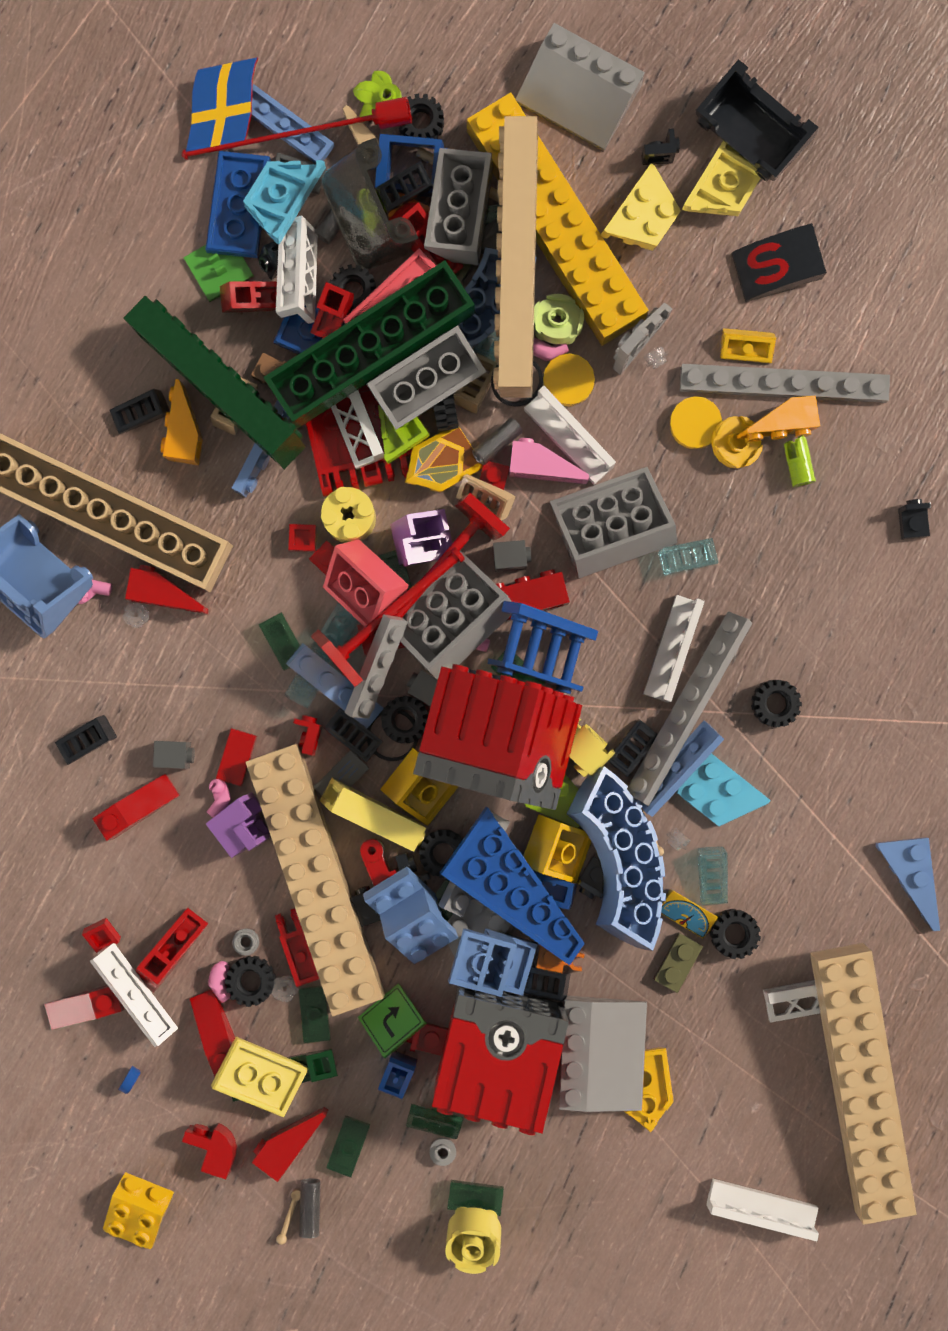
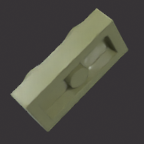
(678, 962)

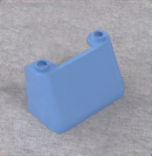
(35, 580)

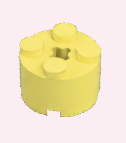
(347, 500)
(589, 751)
(473, 1239)

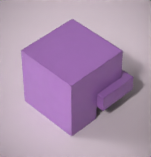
(421, 537)
(240, 825)

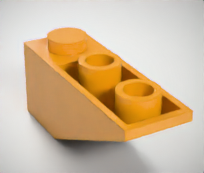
(793, 416)
(183, 435)

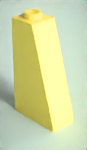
(372, 815)

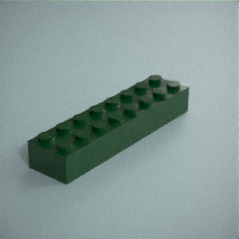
(370, 344)
(216, 381)

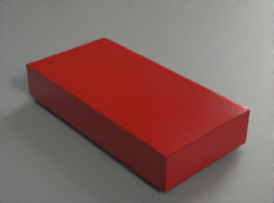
(236, 753)

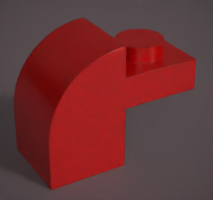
(333, 308)
(220, 1148)

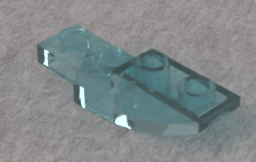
(338, 630)

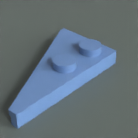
(913, 867)

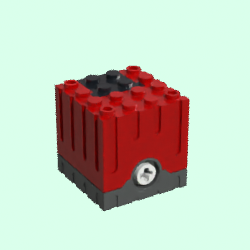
(498, 736)
(501, 1059)

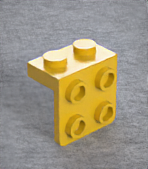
(137, 1210)

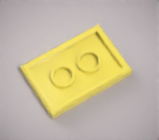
(259, 1077)

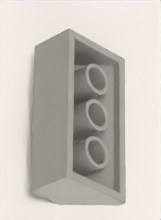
(459, 205)
(426, 377)

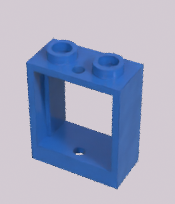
(386, 145)

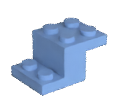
(410, 915)
(492, 962)

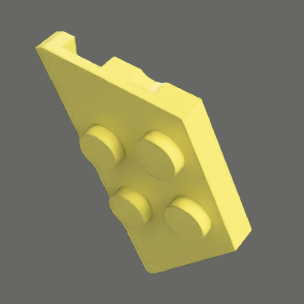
(724, 184)
(644, 213)

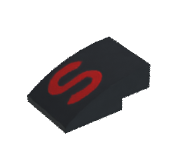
(779, 263)

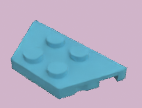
(281, 194)
(720, 792)

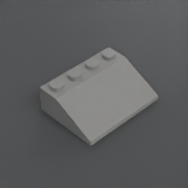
(579, 86)
(614, 522)
(453, 617)
(603, 1055)

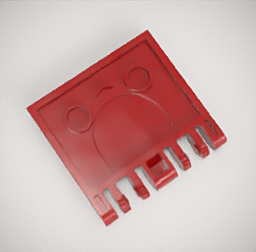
(331, 451)

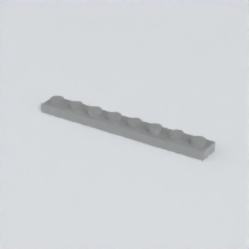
(784, 383)
(688, 707)

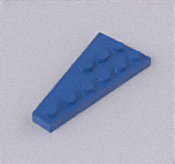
(502, 880)

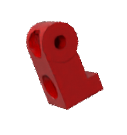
(373, 857)

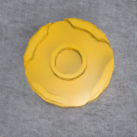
(569, 379)
(694, 422)
(733, 451)

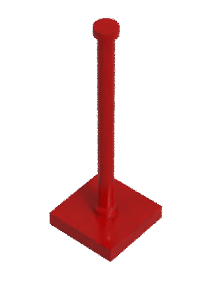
(480, 518)
(339, 654)

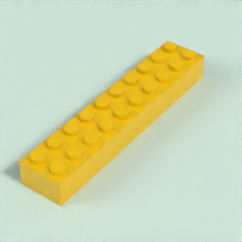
(568, 235)

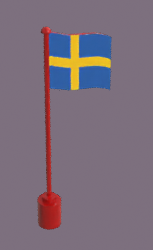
(225, 108)

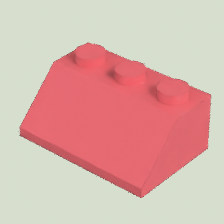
(362, 581)

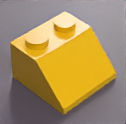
(415, 793)
(557, 849)

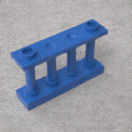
(559, 628)

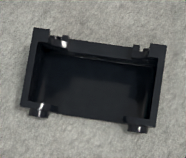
(754, 123)

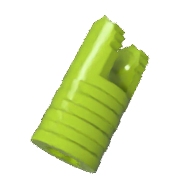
(799, 462)

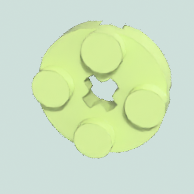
(556, 332)

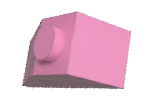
(537, 462)

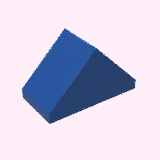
(397, 1074)

